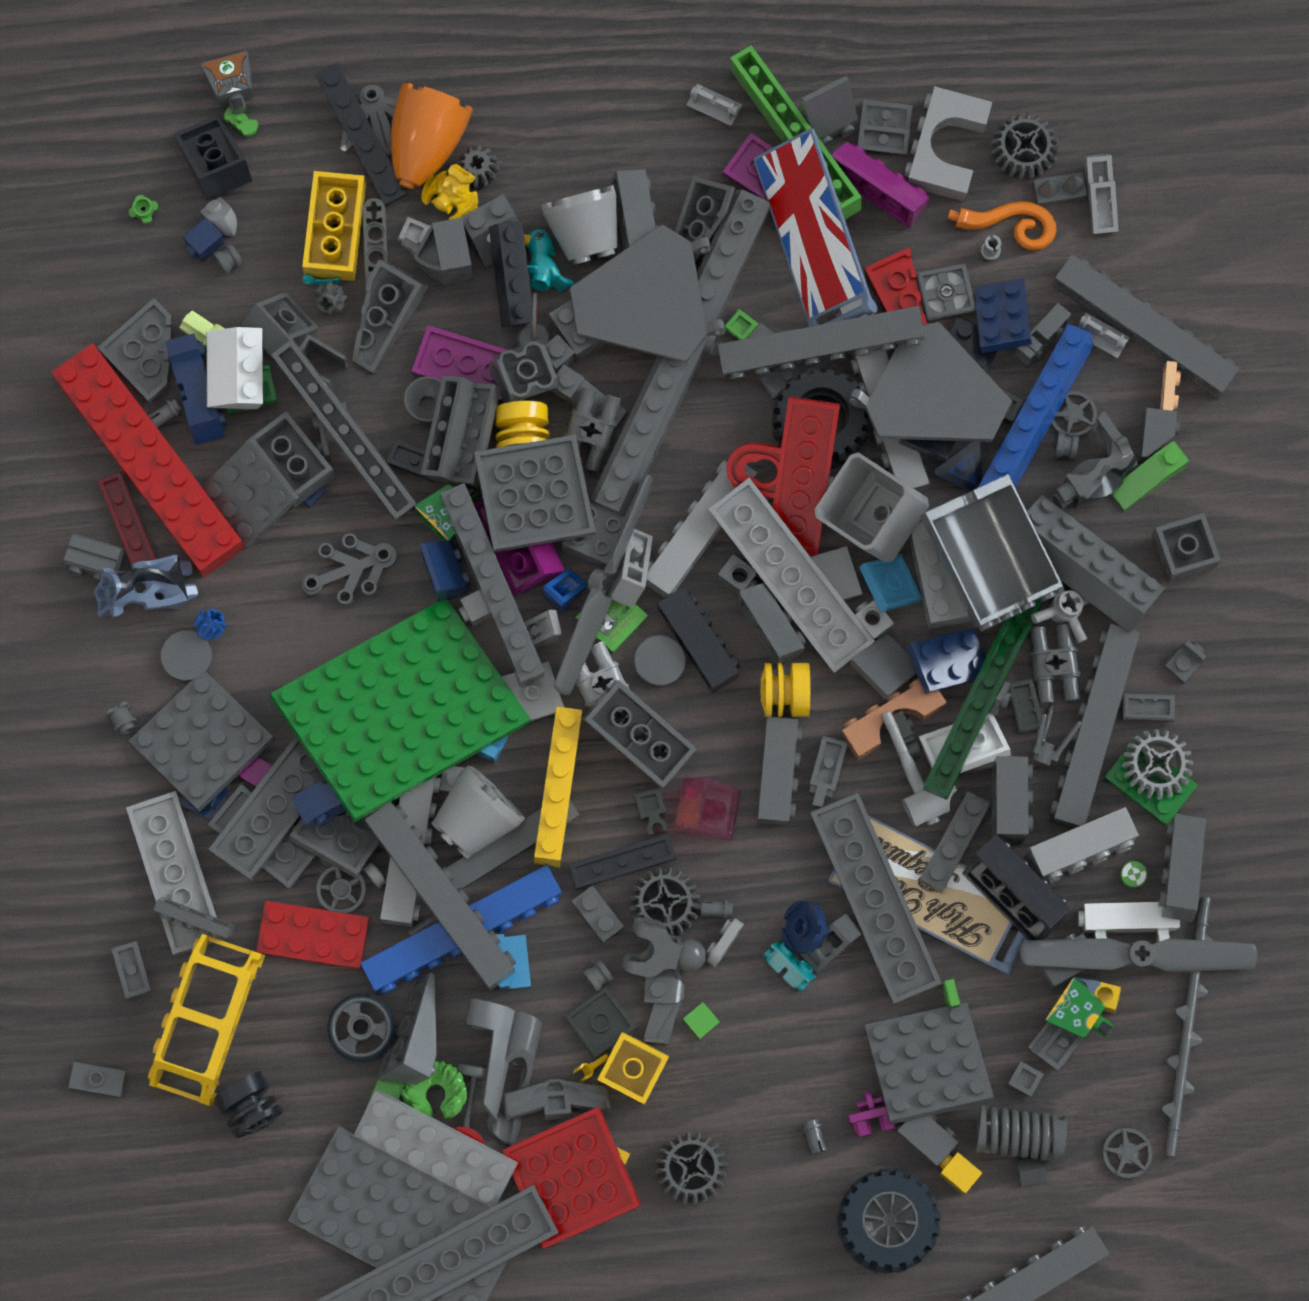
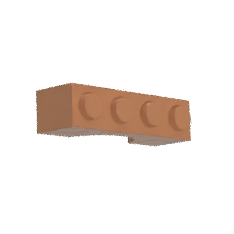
(864, 734)

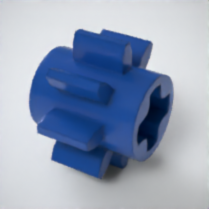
(209, 624)

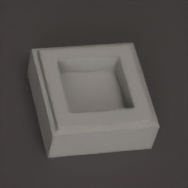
(413, 230)

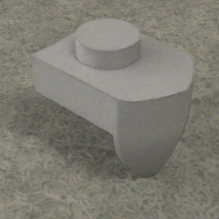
(221, 216)

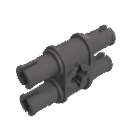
(604, 423)
(1044, 672)

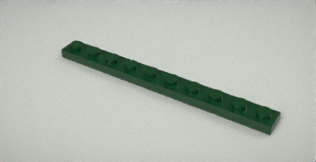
(979, 703)

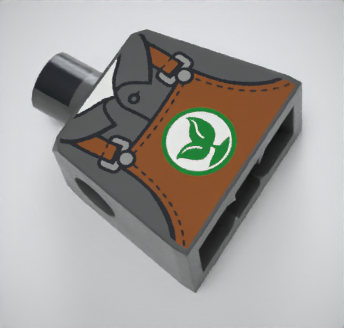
(230, 80)

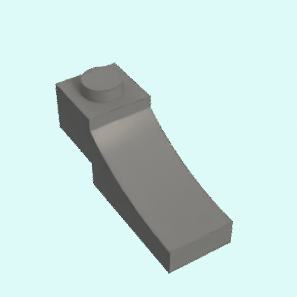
(1101, 193)

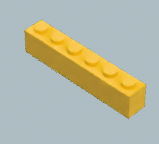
(558, 787)

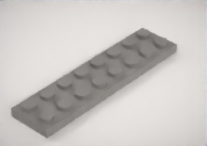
(791, 575)

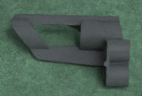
(512, 1043)

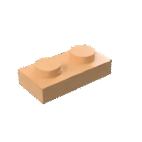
(1170, 379)

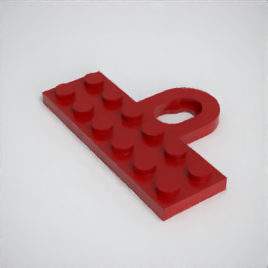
(801, 466)

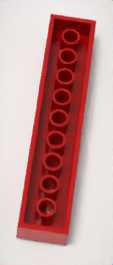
(148, 460)

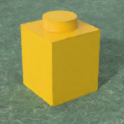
(959, 1172)

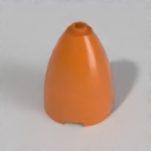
(424, 132)

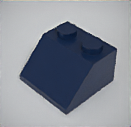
(443, 569)

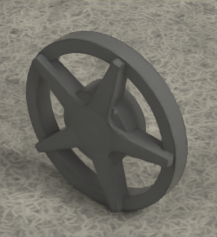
(1073, 414)
(340, 890)
(1127, 1153)

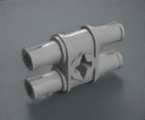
(607, 671)

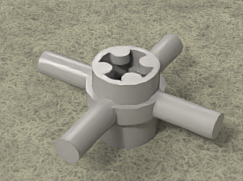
(1069, 614)

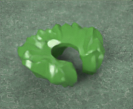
(454, 1089)

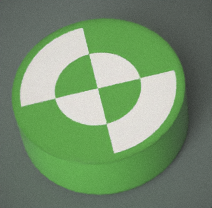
(1133, 874)

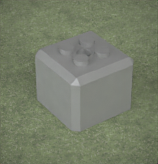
(858, 496)

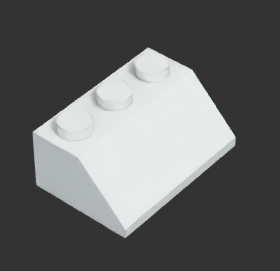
(234, 368)

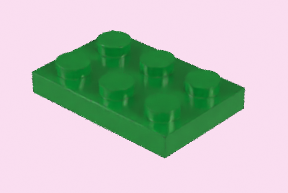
(1161, 810)

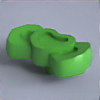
(241, 123)

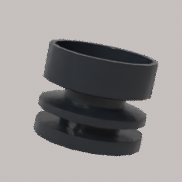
(248, 1104)

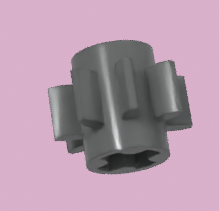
(330, 298)

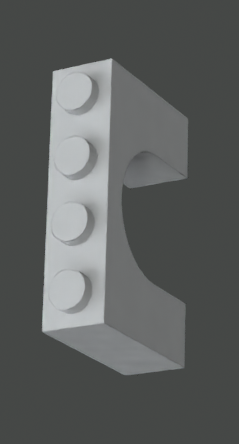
(945, 110)

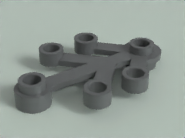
(352, 568)

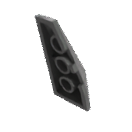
(387, 307)

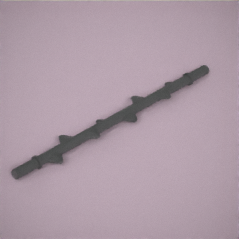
(1188, 1038)

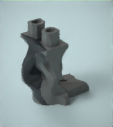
(1101, 476)

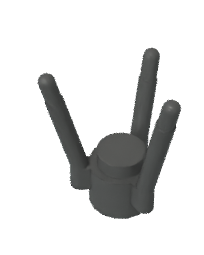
(1044, 751)

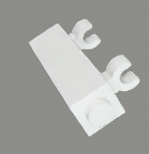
(1125, 918)

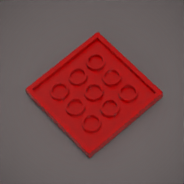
(575, 1174)

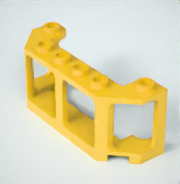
(225, 1026)

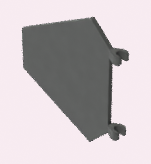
(647, 298)
(934, 394)

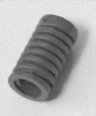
(1013, 1124)

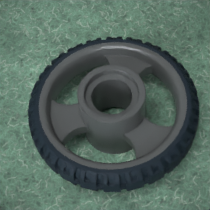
(347, 1047)

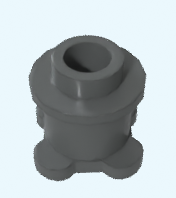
(121, 718)

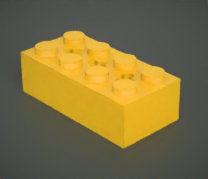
(322, 215)

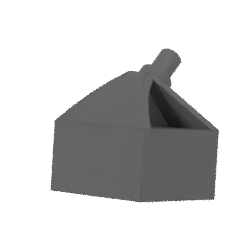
(443, 253)

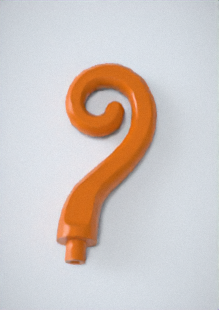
(976, 220)

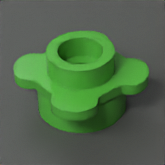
(140, 202)

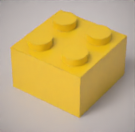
(633, 1067)

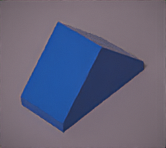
(564, 590)

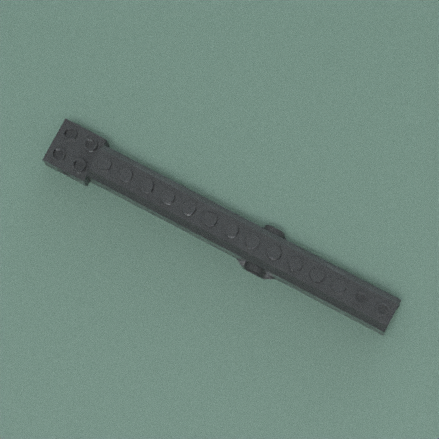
(668, 384)

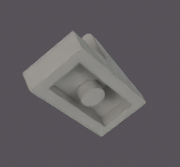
(544, 629)

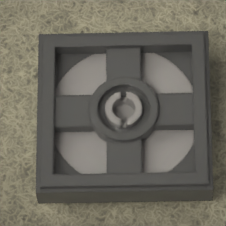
(946, 292)

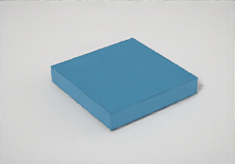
(890, 583)

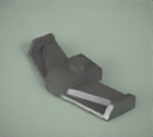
(666, 994)
(555, 1099)

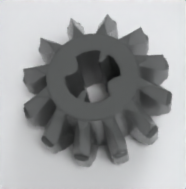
(484, 160)

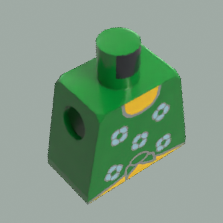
(434, 515)
(1079, 1011)

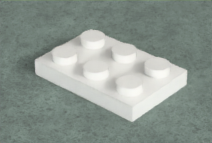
(986, 748)

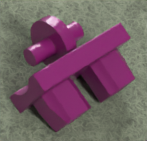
(861, 1120)

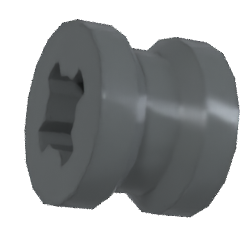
(228, 258)
(1066, 446)
(597, 975)

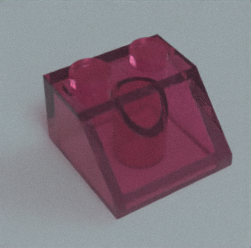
(707, 808)

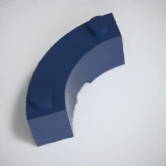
(191, 379)
(318, 804)

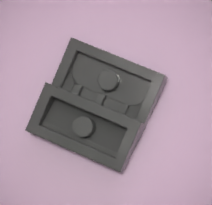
(885, 126)

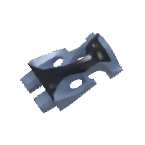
(158, 576)

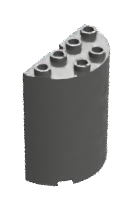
(992, 553)

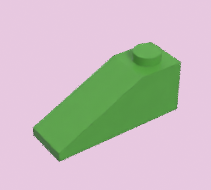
(1150, 475)

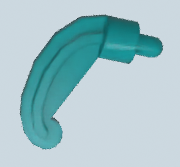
(310, 280)

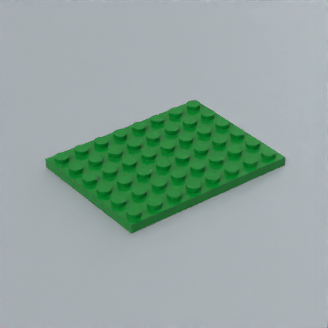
(400, 709)

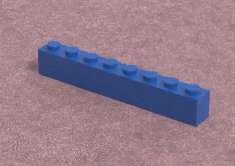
(1041, 406)
(434, 944)

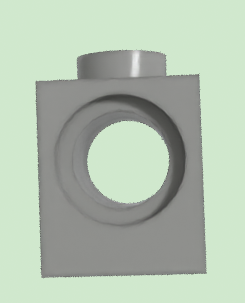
(876, 631)

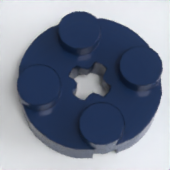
(814, 931)

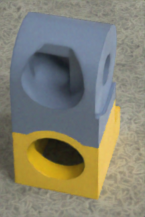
(1107, 993)

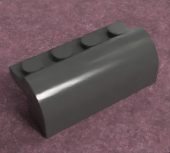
(459, 429)

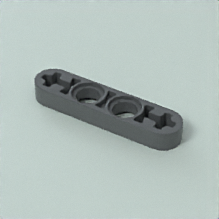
(372, 246)

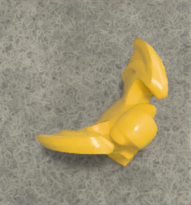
(451, 191)

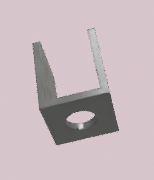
(312, 343)

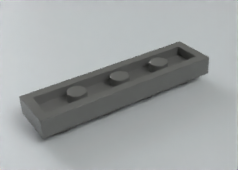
(954, 842)

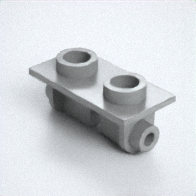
(713, 104)
(1104, 336)

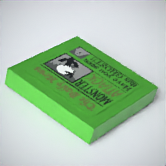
(619, 624)

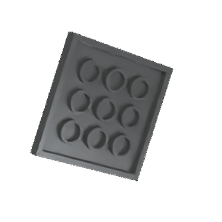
(534, 493)
(201, 740)
(928, 1063)

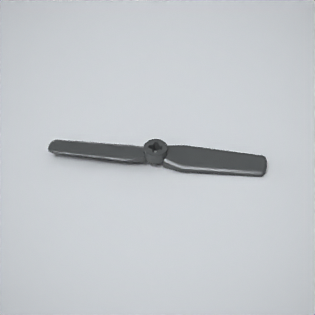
(598, 602)
(1166, 955)

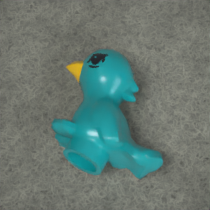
(542, 268)

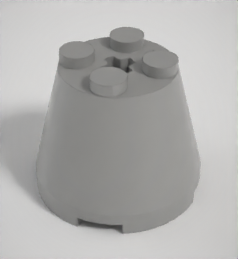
(584, 224)
(475, 813)

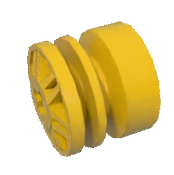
(521, 422)
(786, 689)

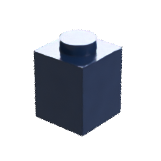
(203, 240)

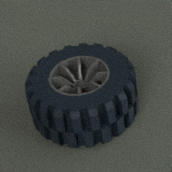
(888, 1221)

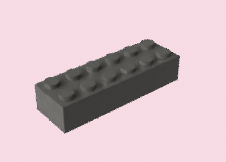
(1093, 566)

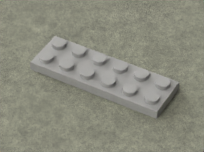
(171, 863)
(435, 1148)

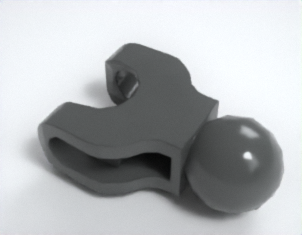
(663, 952)

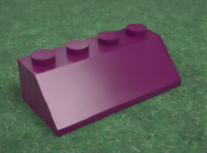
(880, 185)
(525, 566)

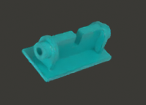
(797, 971)

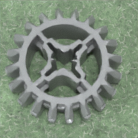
(1162, 772)

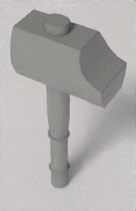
(921, 805)

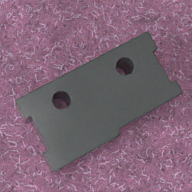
(1043, 334)

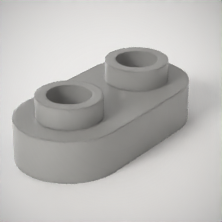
(729, 932)

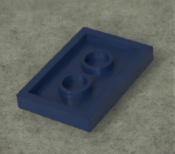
(1002, 315)
(947, 660)

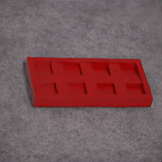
(312, 935)

